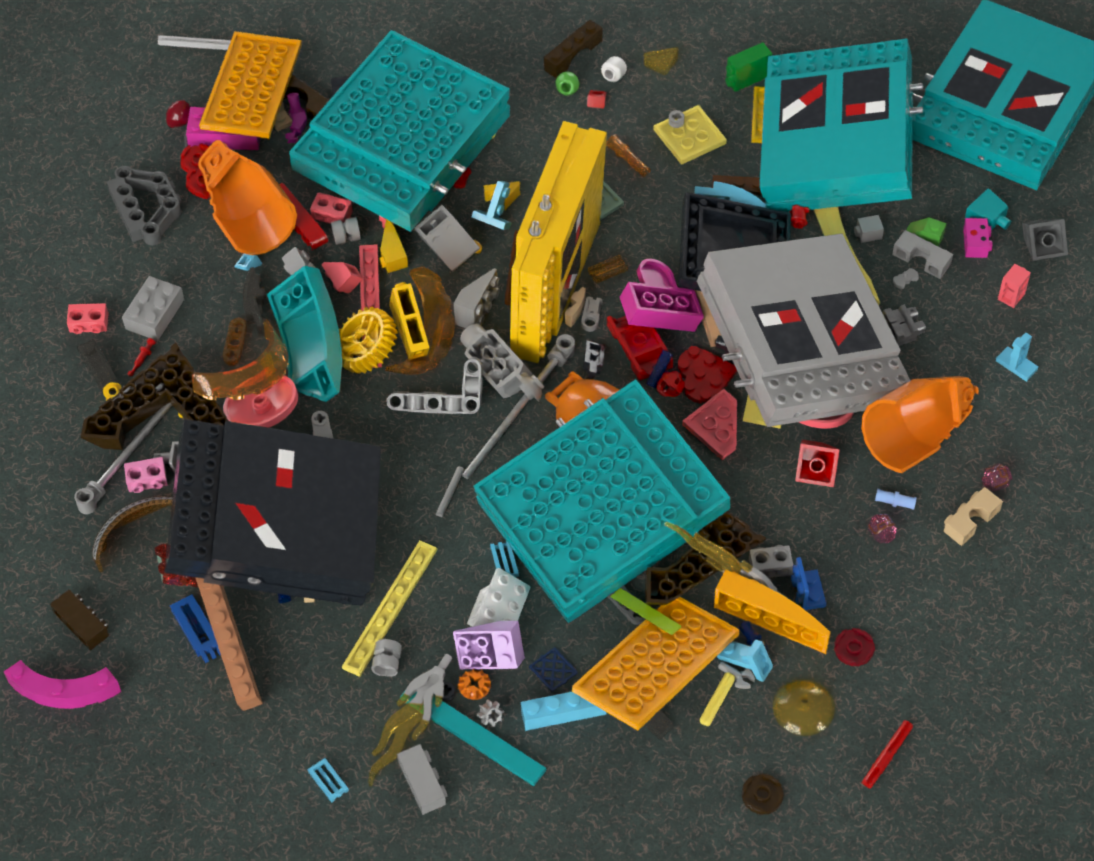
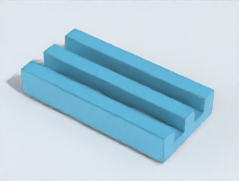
(500, 546)
(337, 793)

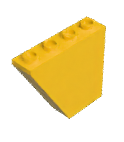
(408, 320)

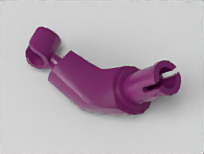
(297, 116)

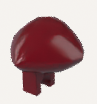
(178, 114)

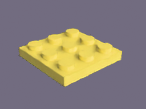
(692, 139)

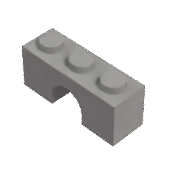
(911, 245)

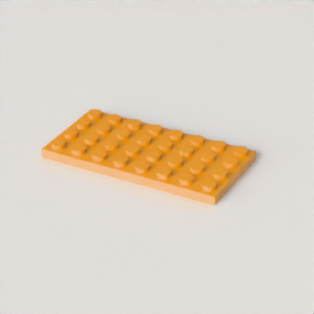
(251, 85)
(653, 665)

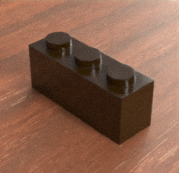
(80, 619)

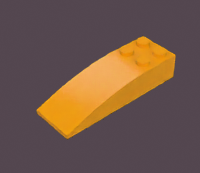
(769, 610)

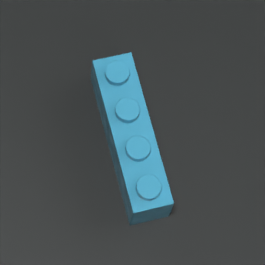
(557, 710)

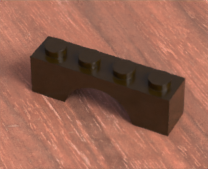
(559, 59)
(314, 99)

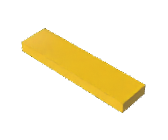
(758, 109)

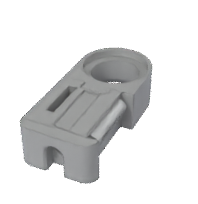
(591, 312)

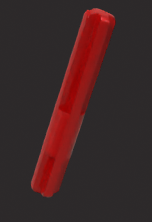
(887, 754)

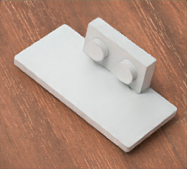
(499, 600)

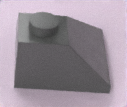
(1045, 238)

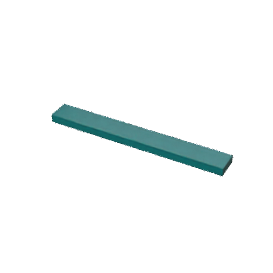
(486, 742)

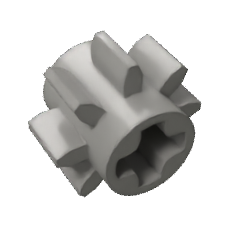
(486, 709)

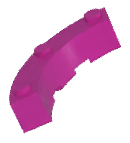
(59, 692)

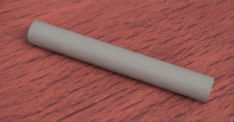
(450, 491)

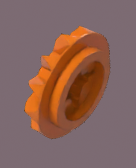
(473, 692)

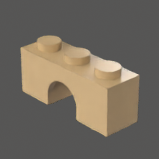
(981, 504)

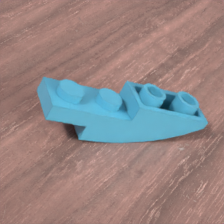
(731, 193)

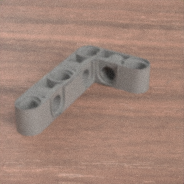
(448, 403)

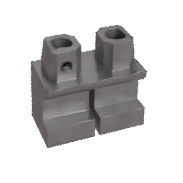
(902, 324)

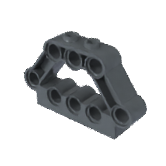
(128, 205)

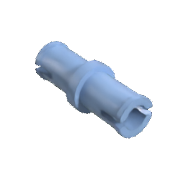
(895, 499)

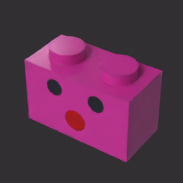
(977, 237)

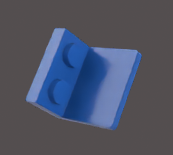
(808, 587)

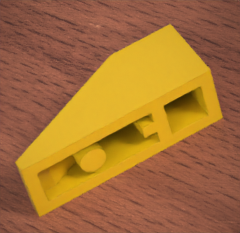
(392, 252)

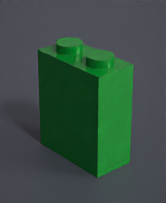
(747, 67)

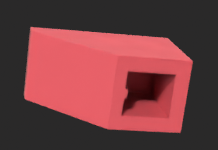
(343, 275)

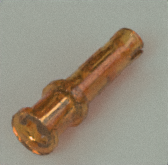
(623, 151)

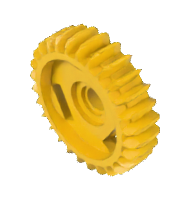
(375, 344)

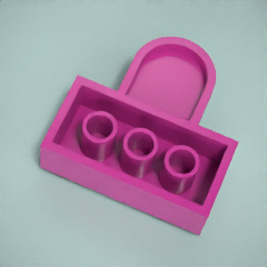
(198, 136)
(659, 301)

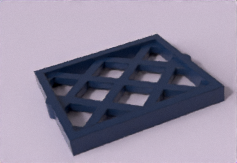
(563, 680)

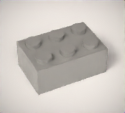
(153, 308)

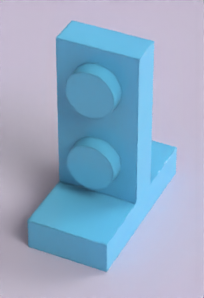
(496, 207)
(1016, 360)
(749, 657)

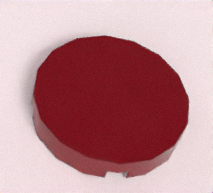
(848, 649)

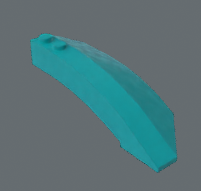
(309, 333)

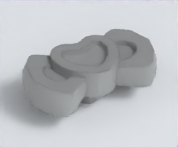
(905, 278)

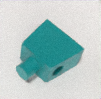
(989, 207)

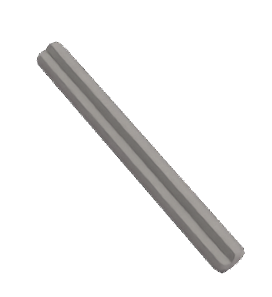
(193, 42)

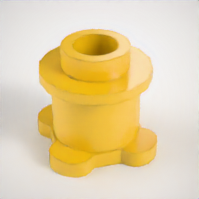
(111, 386)

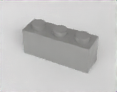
(422, 779)

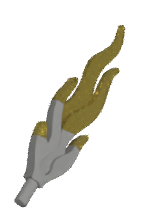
(721, 558)
(416, 711)

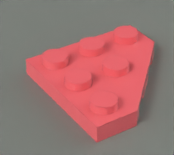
(715, 424)

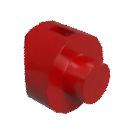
(673, 381)

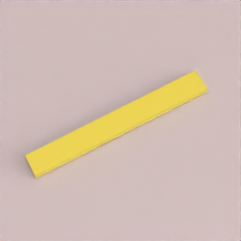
(389, 608)

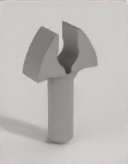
(738, 675)

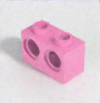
(144, 472)

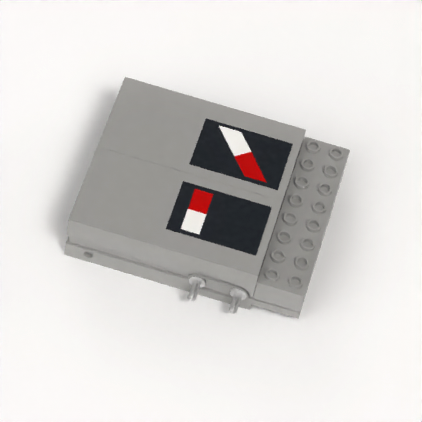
(801, 328)

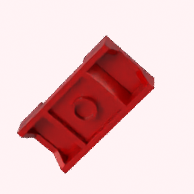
(640, 345)

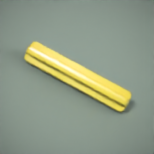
(717, 699)

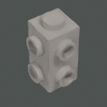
(295, 260)

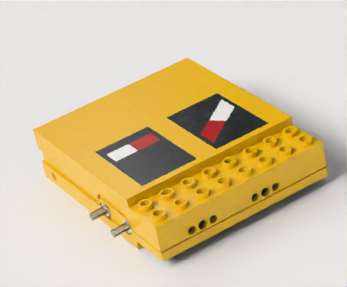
(556, 238)

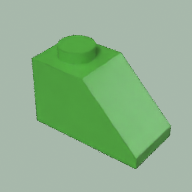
(928, 229)

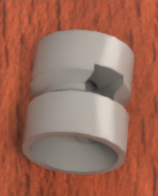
(345, 230)
(386, 657)

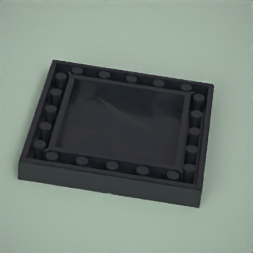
(722, 224)

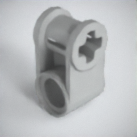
(321, 429)

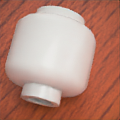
(613, 69)

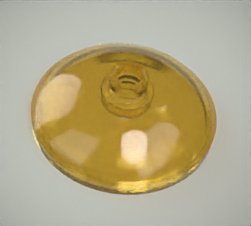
(801, 717)

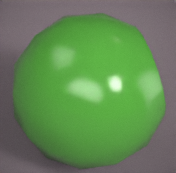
(567, 81)

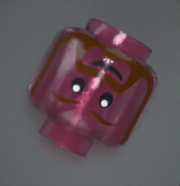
(996, 477)
(882, 528)

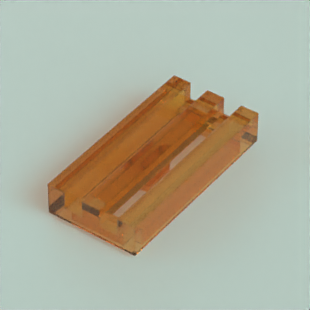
(606, 266)

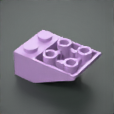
(490, 646)

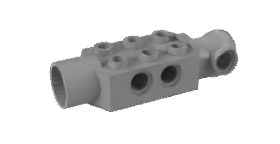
(500, 363)

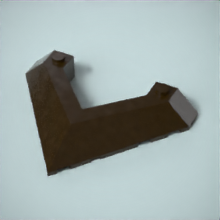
(163, 382)
(669, 583)

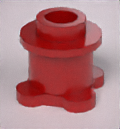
(798, 216)

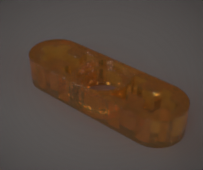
(231, 335)

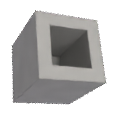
(869, 229)

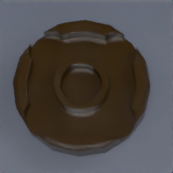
(762, 794)

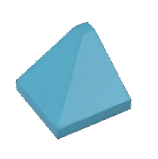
(248, 261)

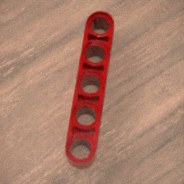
(305, 225)

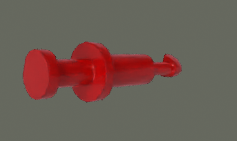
(143, 354)

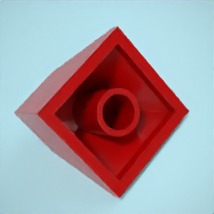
(817, 463)

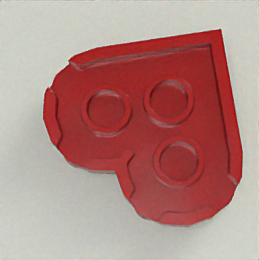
(194, 179)
(704, 374)

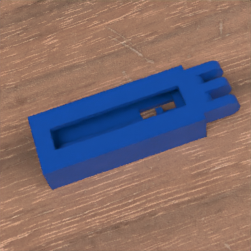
(195, 624)

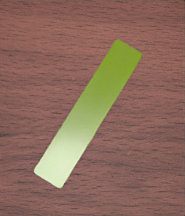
(646, 611)

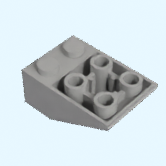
(447, 238)
(476, 300)

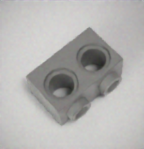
(771, 566)

